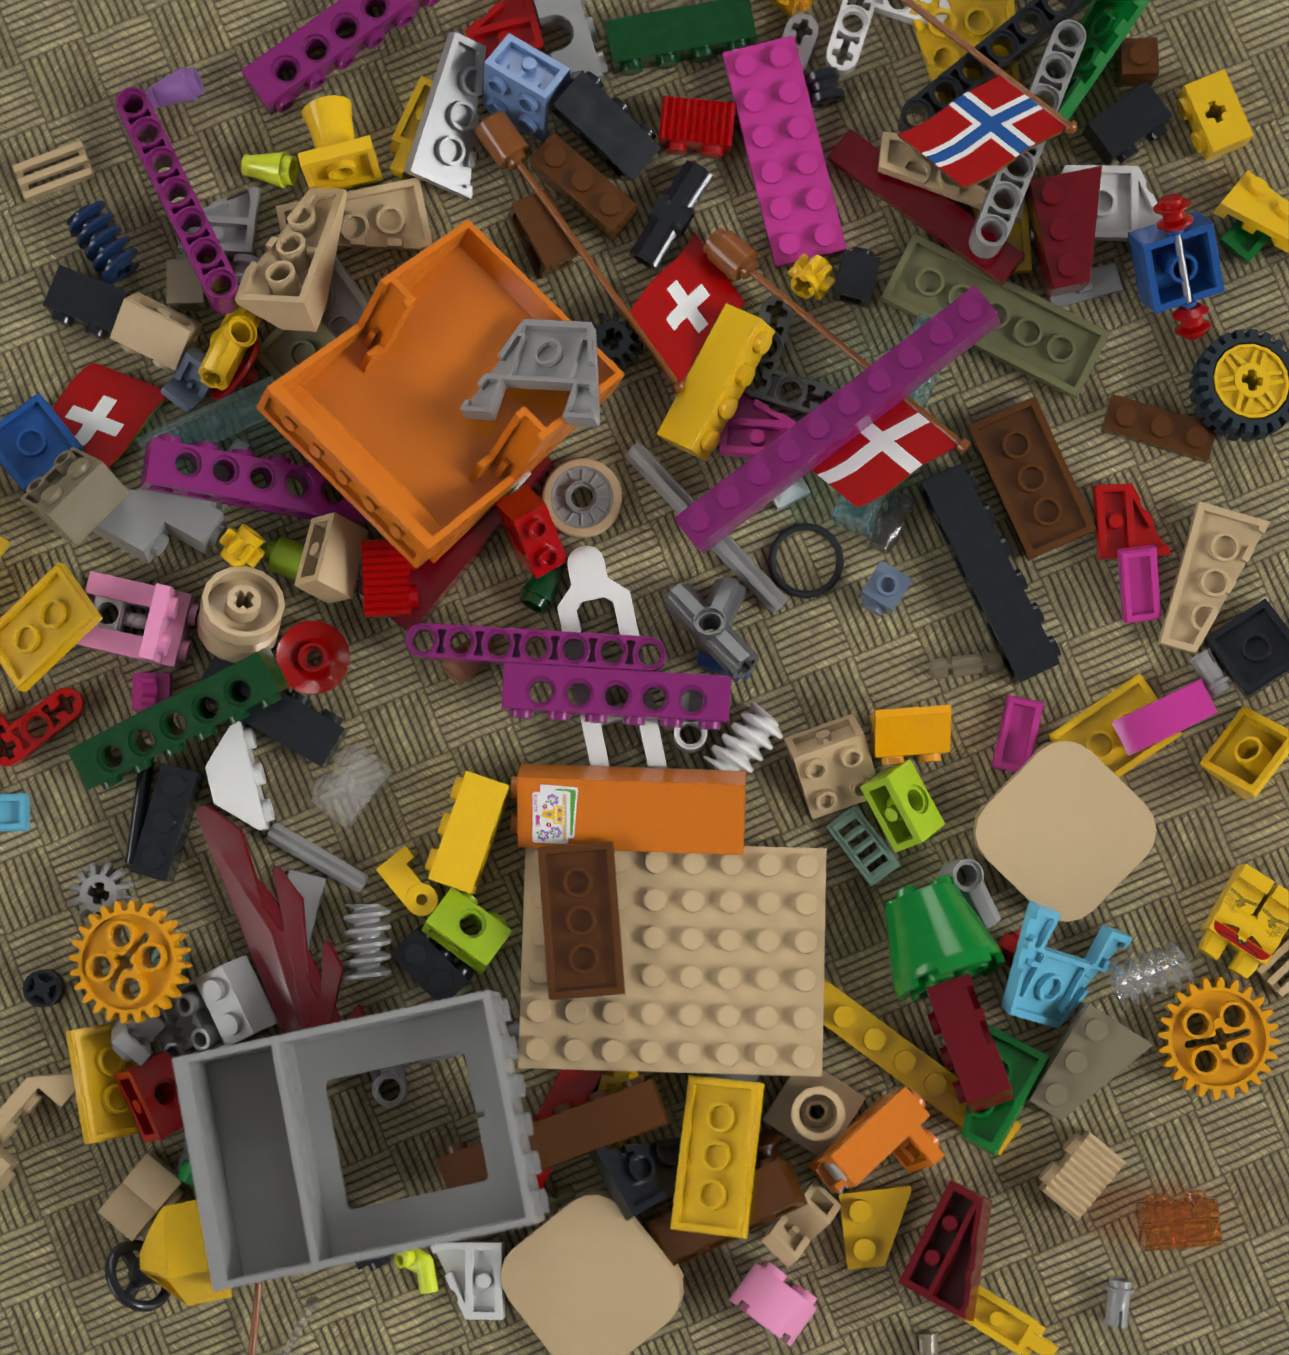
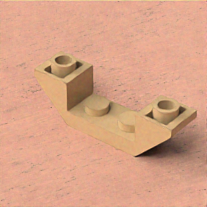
(26, 1097)

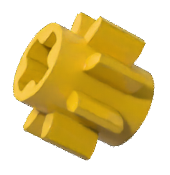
(811, 277)
(242, 546)

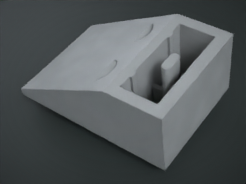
(216, 1011)

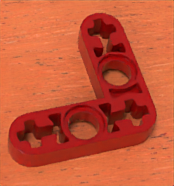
(18, 731)

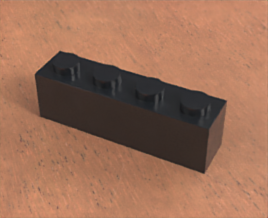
(291, 721)

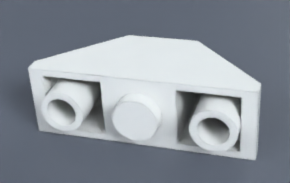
(237, 779)

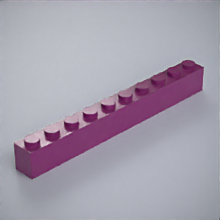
(838, 419)

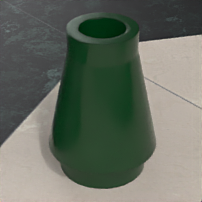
(541, 592)

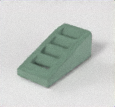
(851, 853)

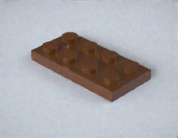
(1031, 478)
(581, 921)

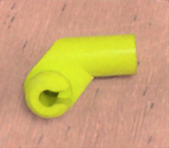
(422, 1265)

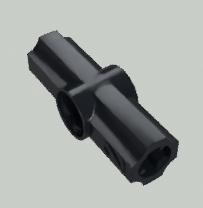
(671, 215)

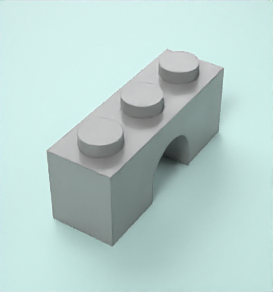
(580, 52)

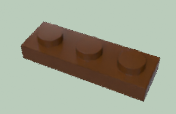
(1158, 428)

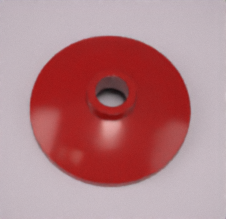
(244, 375)
(305, 639)

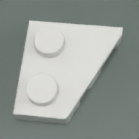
(475, 1276)

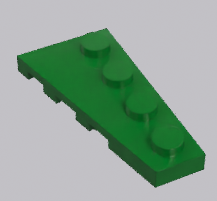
(1105, 27)

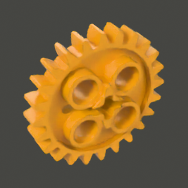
(155, 982)
(1223, 1070)

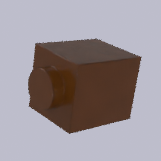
(1136, 62)

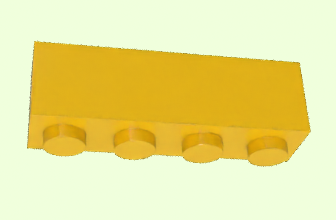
(716, 382)

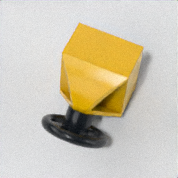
(168, 1257)

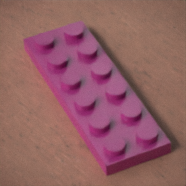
(784, 151)

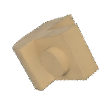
(792, 1233)

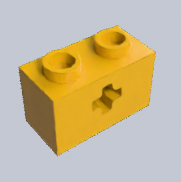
(1218, 98)

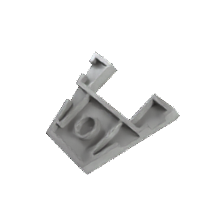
(544, 358)

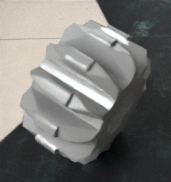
(91, 882)

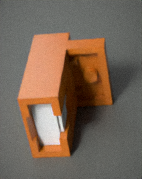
(883, 1129)

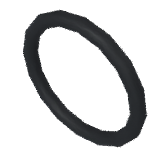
(811, 593)

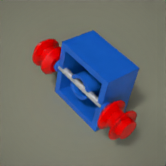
(1177, 264)

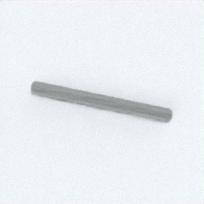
(726, 548)

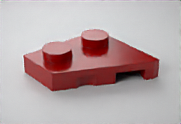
(507, 17)
(1122, 521)

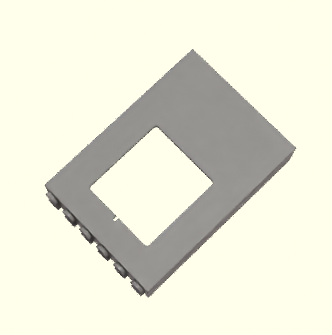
(271, 1157)

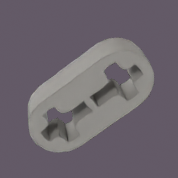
(808, 42)

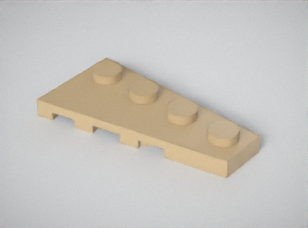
(906, 164)
(380, 217)
(1211, 561)

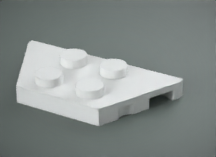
(1122, 202)

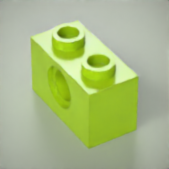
(902, 805)
(476, 949)

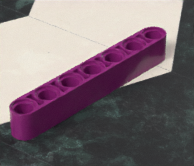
(175, 184)
(520, 638)

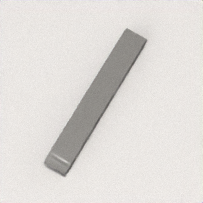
(1004, 184)

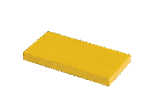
(717, 1156)

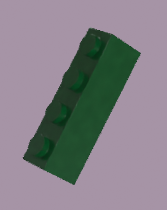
(679, 35)

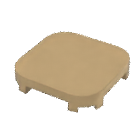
(1064, 829)
(592, 1280)

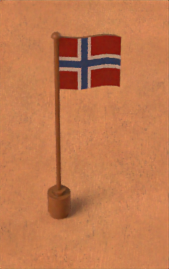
(985, 125)

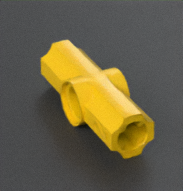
(228, 347)

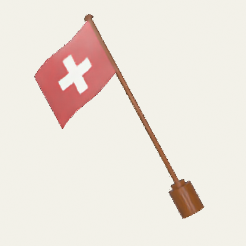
(676, 306)

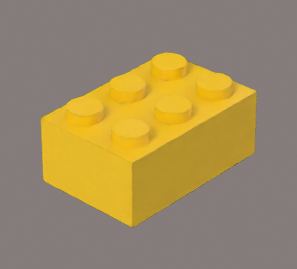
(468, 832)

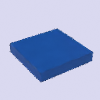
(32, 440)

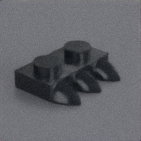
(432, 965)

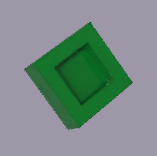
(1243, 243)

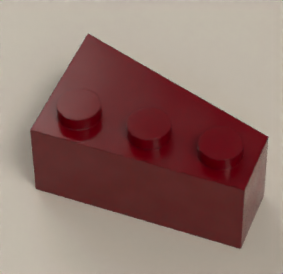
(1064, 227)
(968, 1044)
(951, 1252)

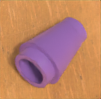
(176, 88)

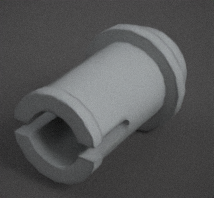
(1210, 673)
(1118, 1301)

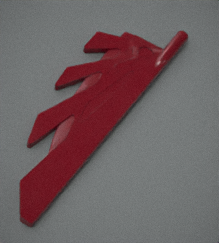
(275, 933)

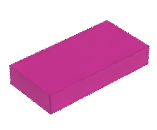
(1139, 583)
(1016, 733)

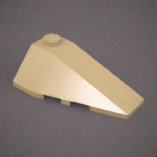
(296, 271)

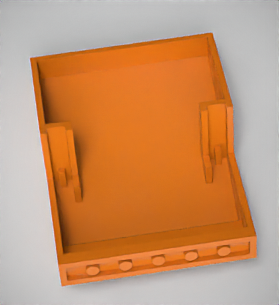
(388, 393)

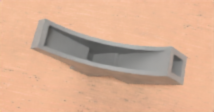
(148, 517)

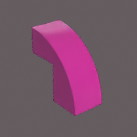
(1164, 717)

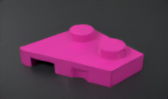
(752, 429)

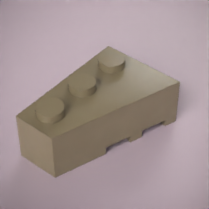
(1085, 1060)

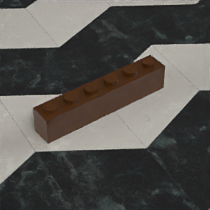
(571, 1130)

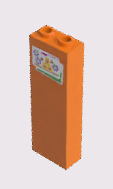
(631, 807)

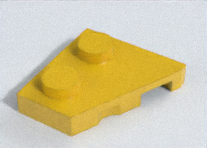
(871, 1223)

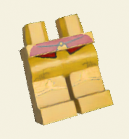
(1248, 919)

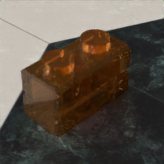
(1179, 1221)

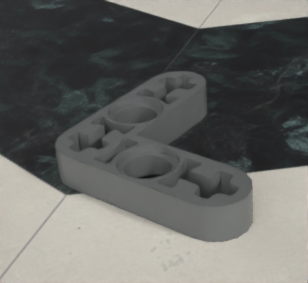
(777, 379)

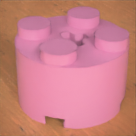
(773, 1302)

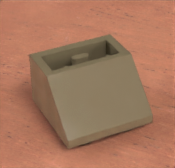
(75, 495)

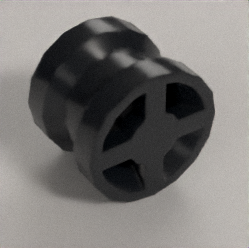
(824, 87)
(37, 991)

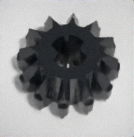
(627, 342)

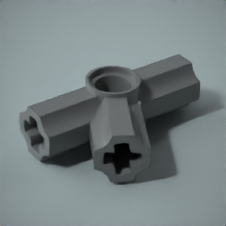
(718, 614)

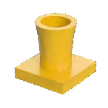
(337, 156)

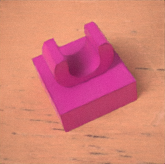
(150, 689)

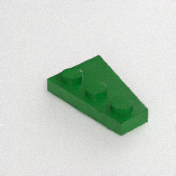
(1023, 1067)

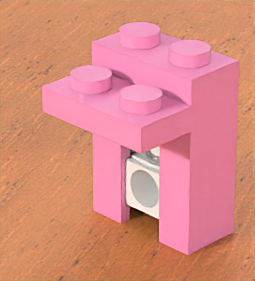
(165, 626)

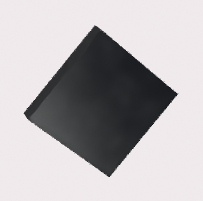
(1252, 648)

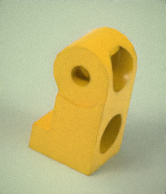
(415, 894)

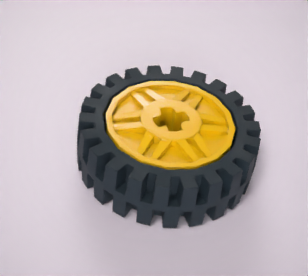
(1224, 396)

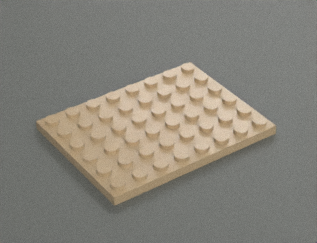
(713, 963)

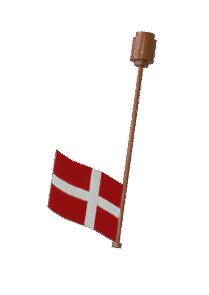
(884, 450)

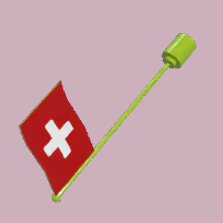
(106, 416)

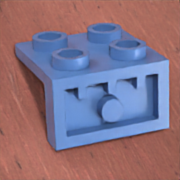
(522, 84)

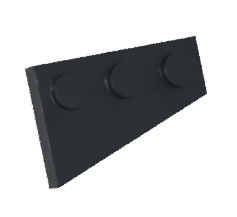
(639, 1173)

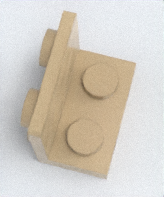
(831, 764)

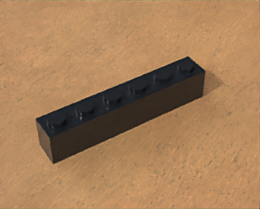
(989, 573)

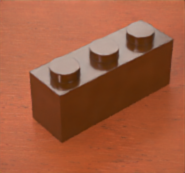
(583, 187)

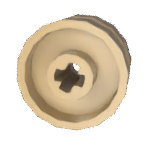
(240, 613)

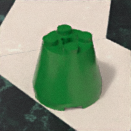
(936, 939)

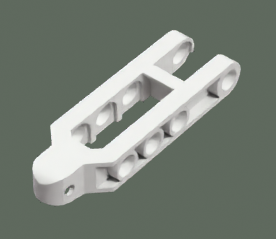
(588, 583)

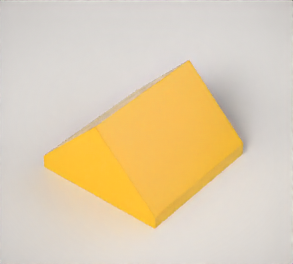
(1247, 753)

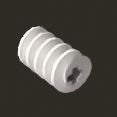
(746, 741)

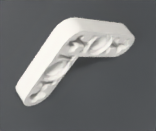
(875, 6)

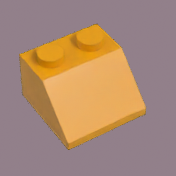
(910, 733)

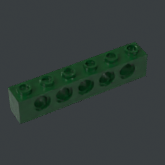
(94, 755)

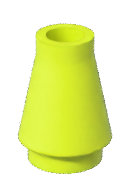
(273, 168)

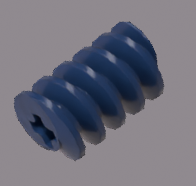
(102, 243)

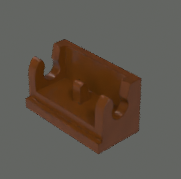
(541, 235)

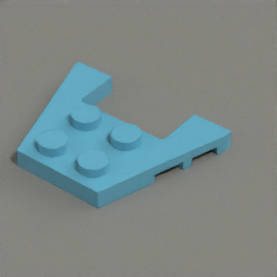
(1048, 982)

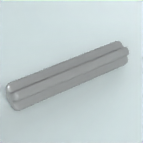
(317, 857)

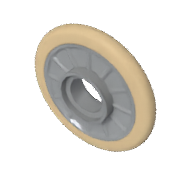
(582, 474)

